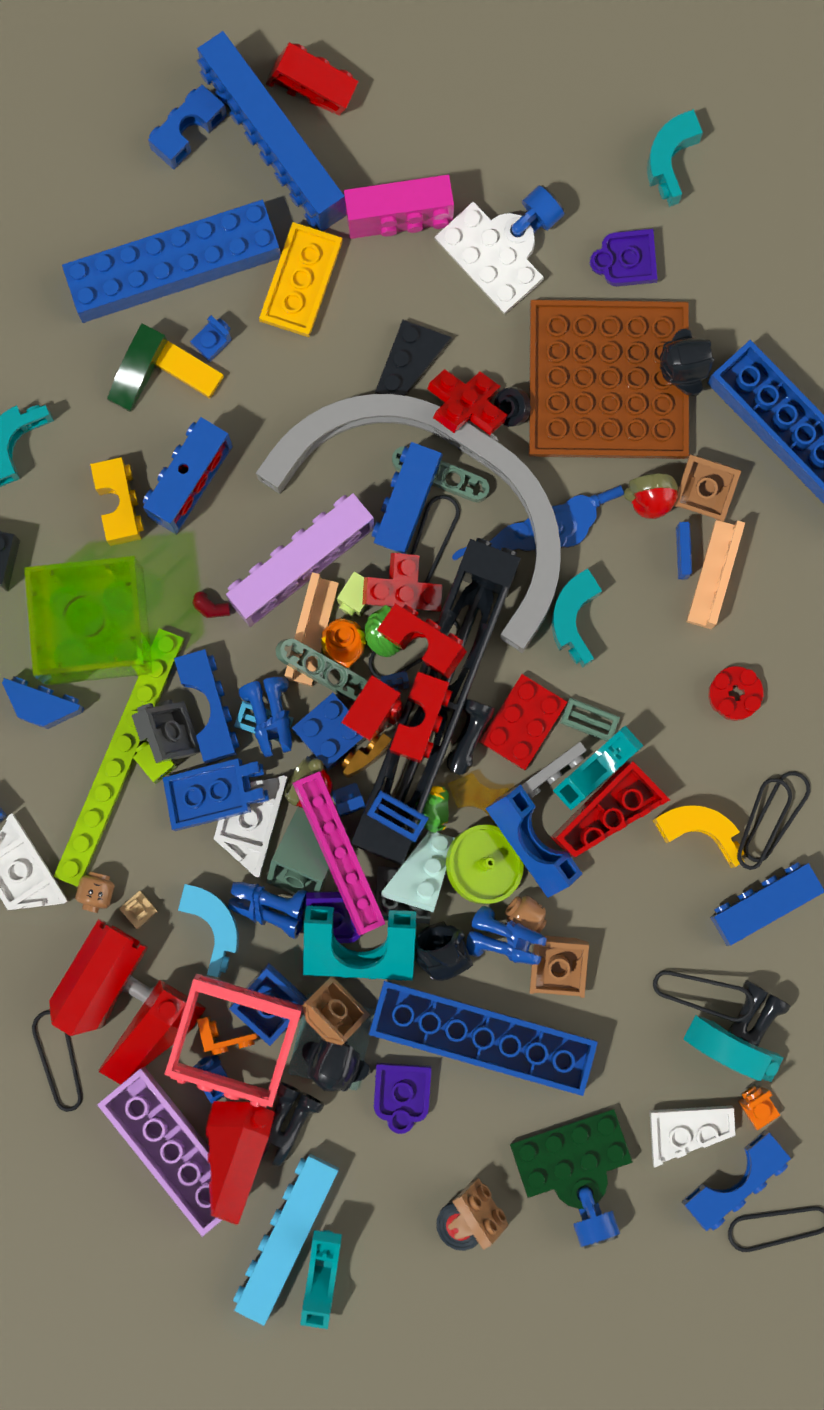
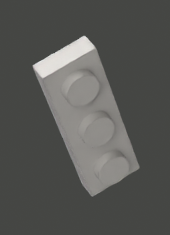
(552, 771)

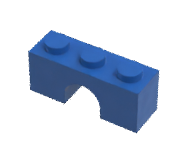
(199, 109)

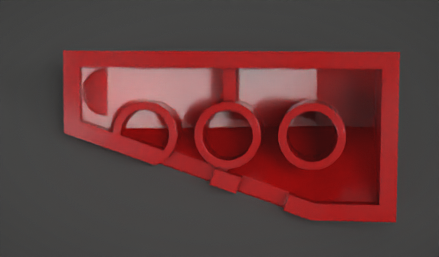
(236, 1146)

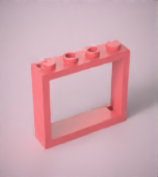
(208, 1081)

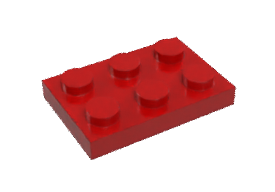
(523, 722)

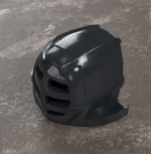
(686, 362)
(442, 951)
(334, 1065)

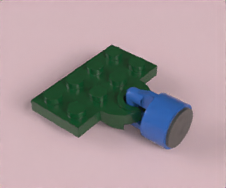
(575, 1166)

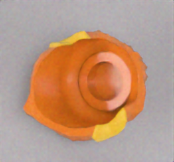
(343, 642)

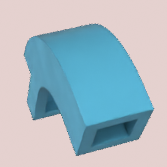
(221, 920)

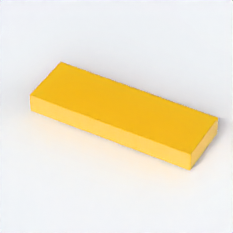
(189, 369)

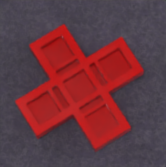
(467, 402)
(402, 586)

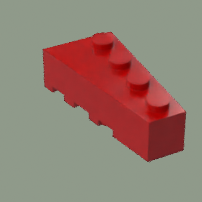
(374, 709)
(617, 803)

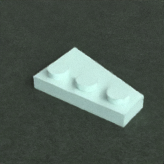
(421, 874)

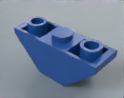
(39, 704)

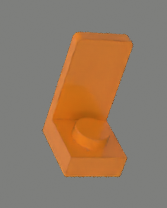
(208, 1032)
(758, 1106)

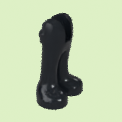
(461, 754)
(772, 1009)
(285, 1139)

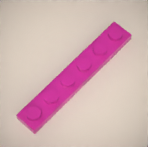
(339, 853)

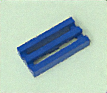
(683, 550)
(395, 680)
(418, 828)

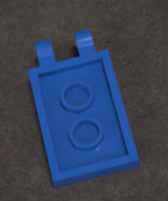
(212, 793)

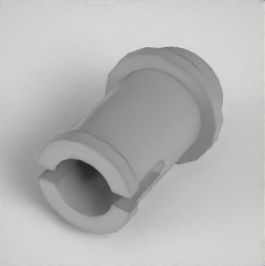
(137, 989)

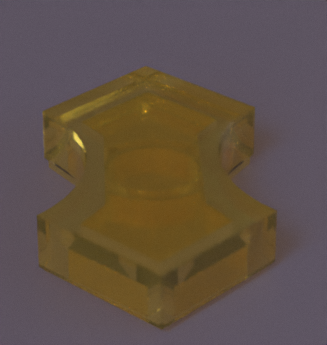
(471, 793)

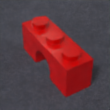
(403, 626)
(414, 741)

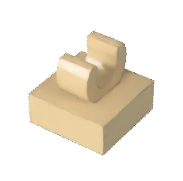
(138, 909)

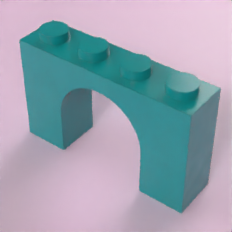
(327, 957)

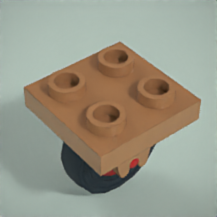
(471, 1219)

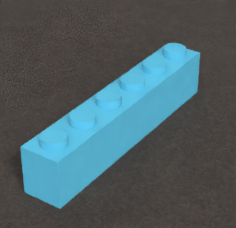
(286, 1239)

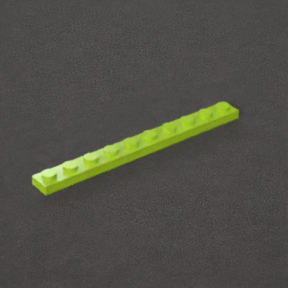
(116, 762)

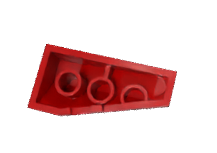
(149, 1032)

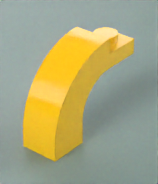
(703, 820)

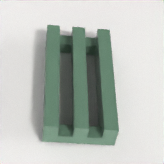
(568, 712)

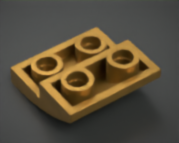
(359, 761)

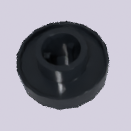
(515, 404)

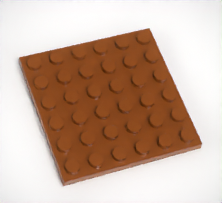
(601, 380)

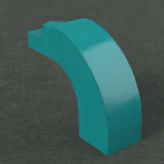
(673, 136)
(12, 426)
(573, 596)
(598, 768)
(732, 1051)
(321, 1279)

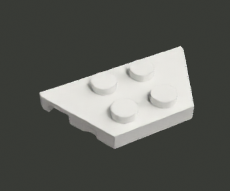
(249, 834)
(23, 873)

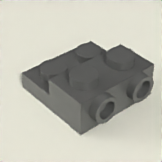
(167, 730)

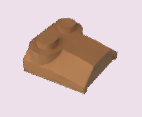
(707, 487)
(561, 967)
(334, 1012)

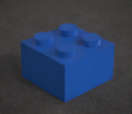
(325, 734)
(274, 984)

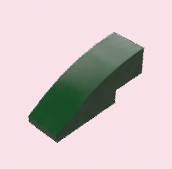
(136, 367)

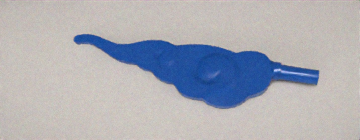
(572, 518)

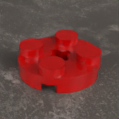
(744, 680)

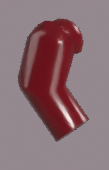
(208, 608)

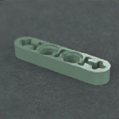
(443, 470)
(325, 665)

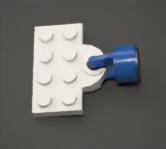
(498, 249)

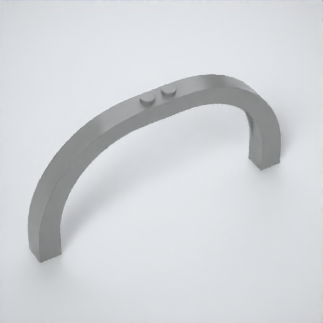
(484, 448)

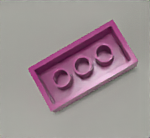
(399, 207)

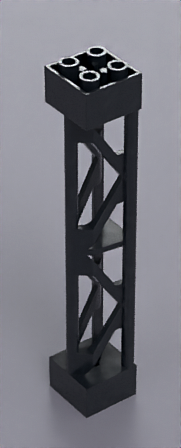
(487, 572)

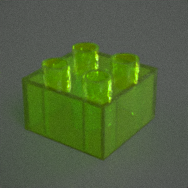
(88, 620)

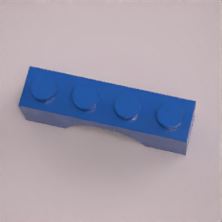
(215, 739)
(549, 868)
(763, 1160)

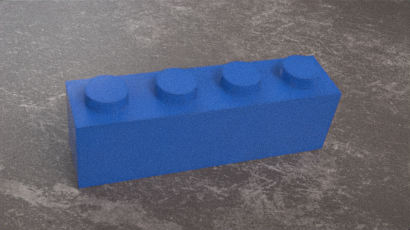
(408, 497)
(767, 904)

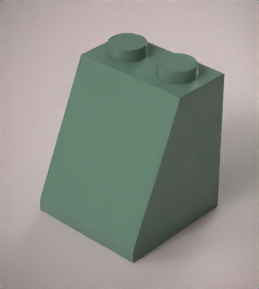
(299, 859)

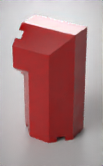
(95, 979)

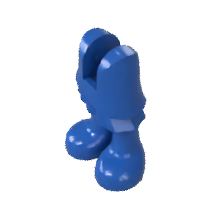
(276, 726)
(253, 903)
(517, 936)

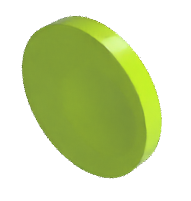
(483, 865)

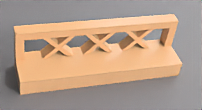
(715, 574)
(312, 622)

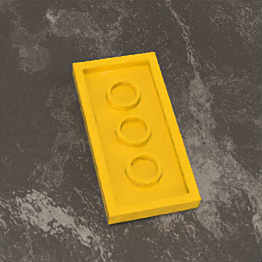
(300, 279)

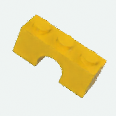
(114, 478)

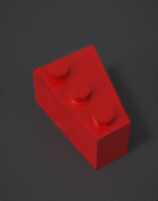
(313, 78)

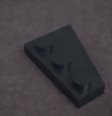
(409, 357)

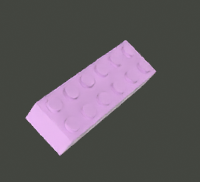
(307, 553)
(164, 1144)

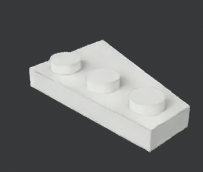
(686, 1129)

